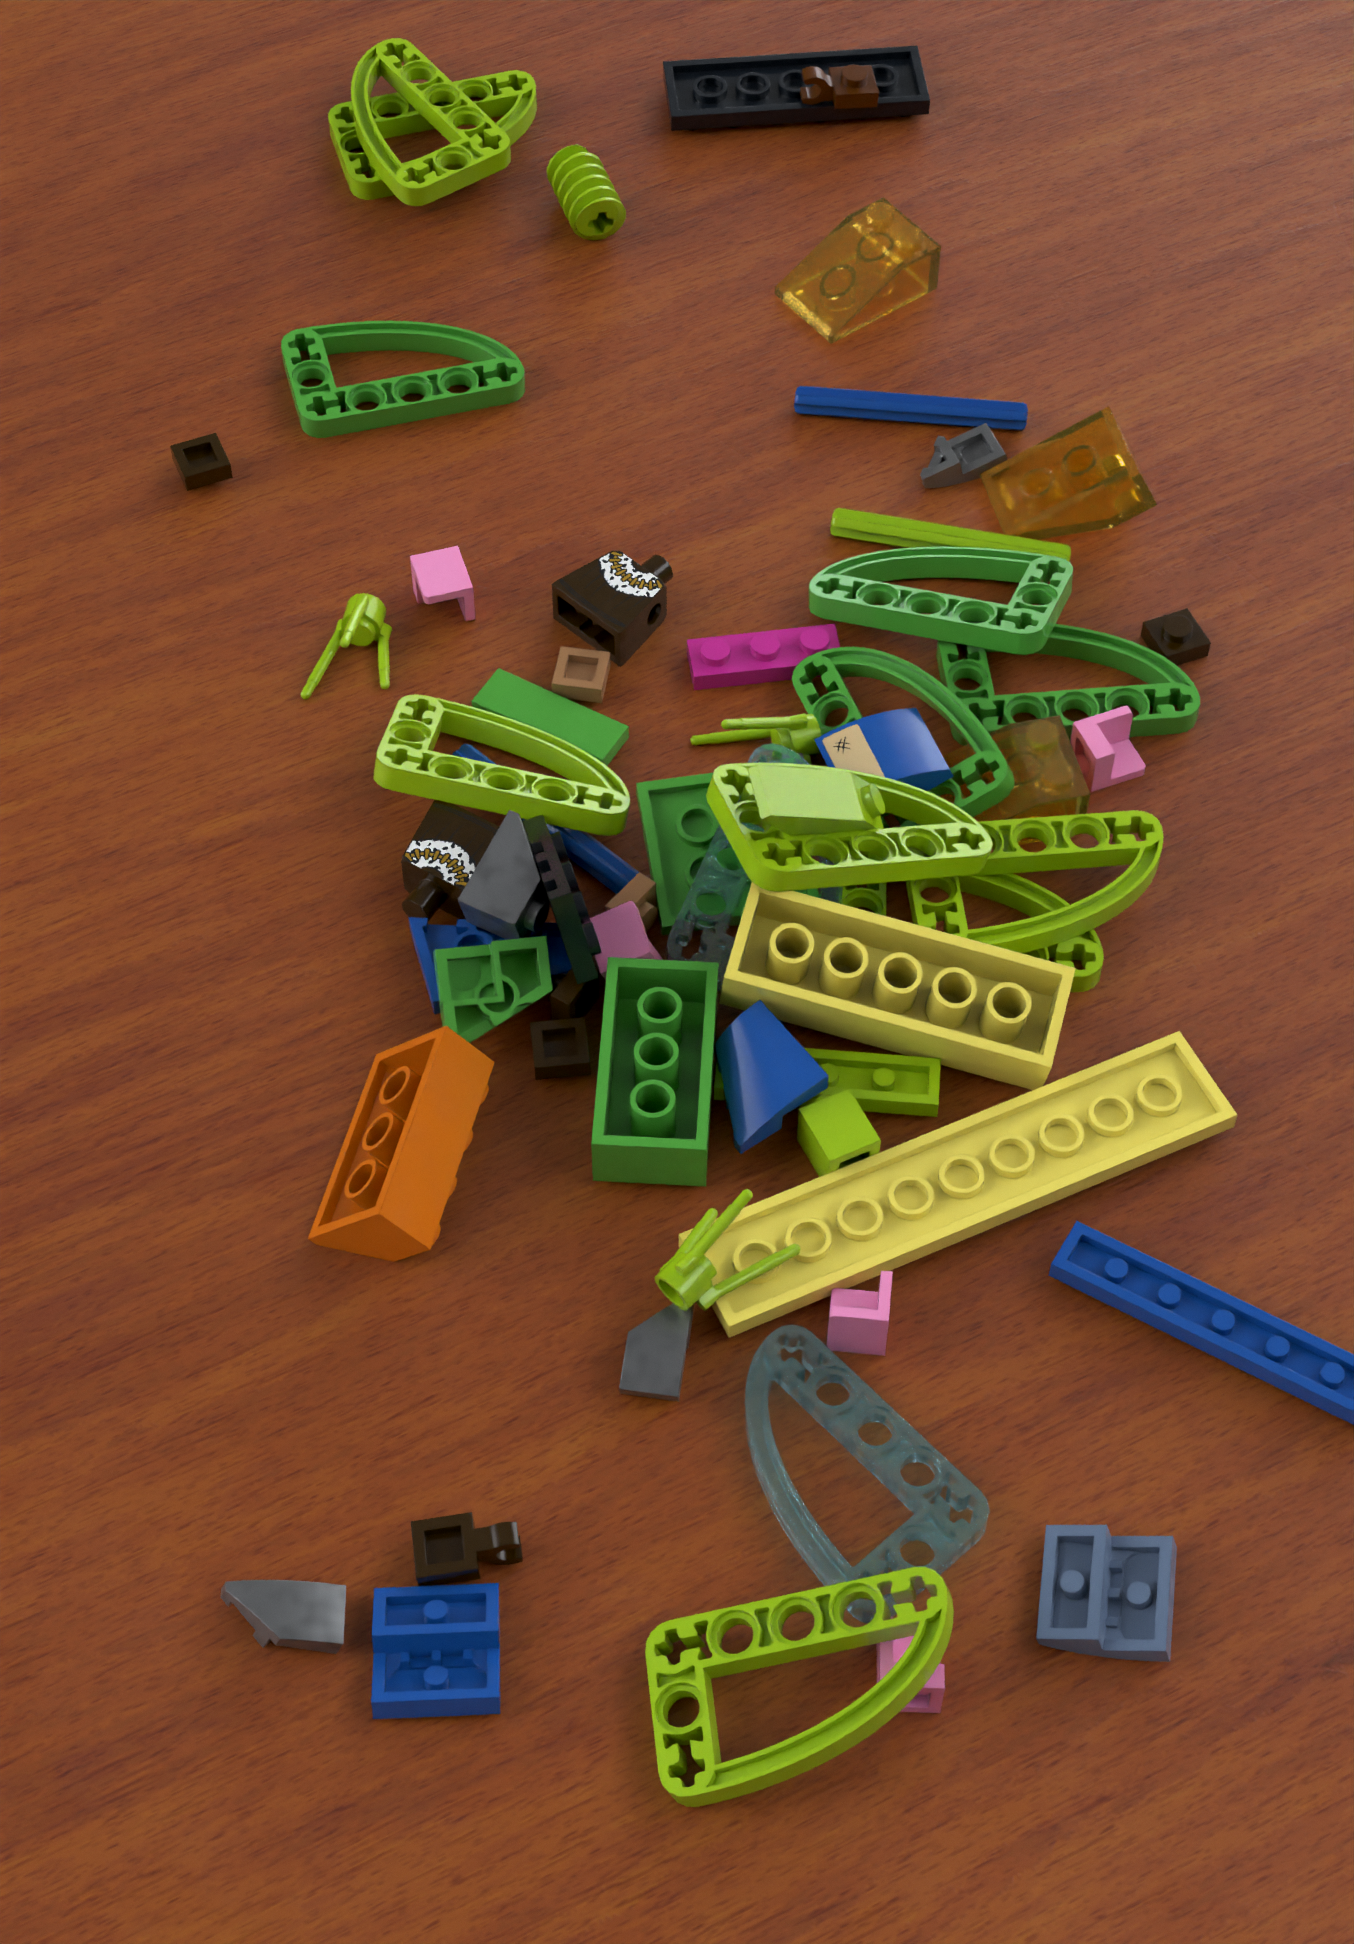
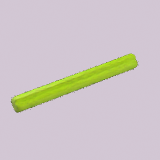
(917, 533)

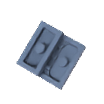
(1107, 1593)

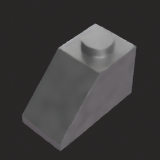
(506, 886)

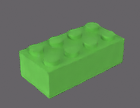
(655, 1072)

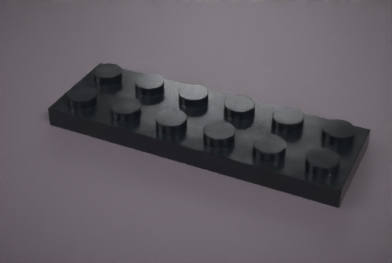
(768, 87)

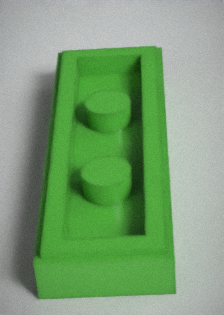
(553, 714)

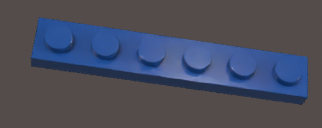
(1208, 1319)

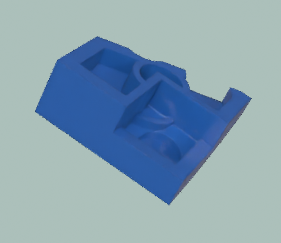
(763, 1074)

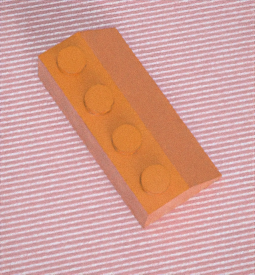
(404, 1148)

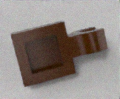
(846, 86)

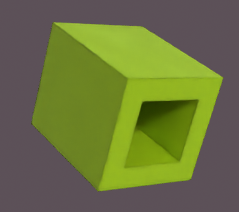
(835, 1132)

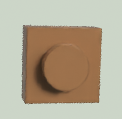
(581, 674)
(643, 893)

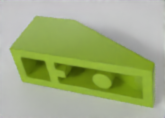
(815, 800)

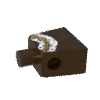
(613, 602)
(443, 859)

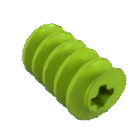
(585, 193)

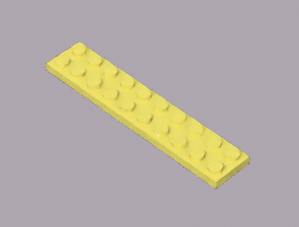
(966, 1178)

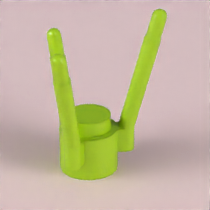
(359, 626)
(793, 732)
(689, 1272)

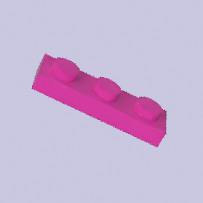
(755, 655)

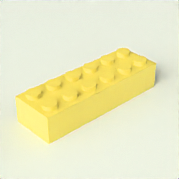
(898, 986)

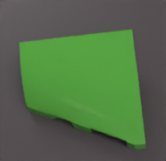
(490, 982)

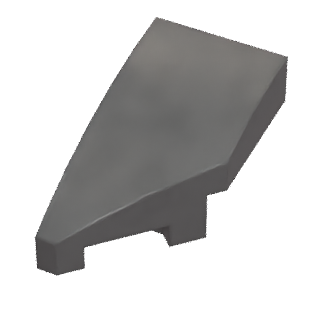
(962, 458)
(657, 1355)
(291, 1612)

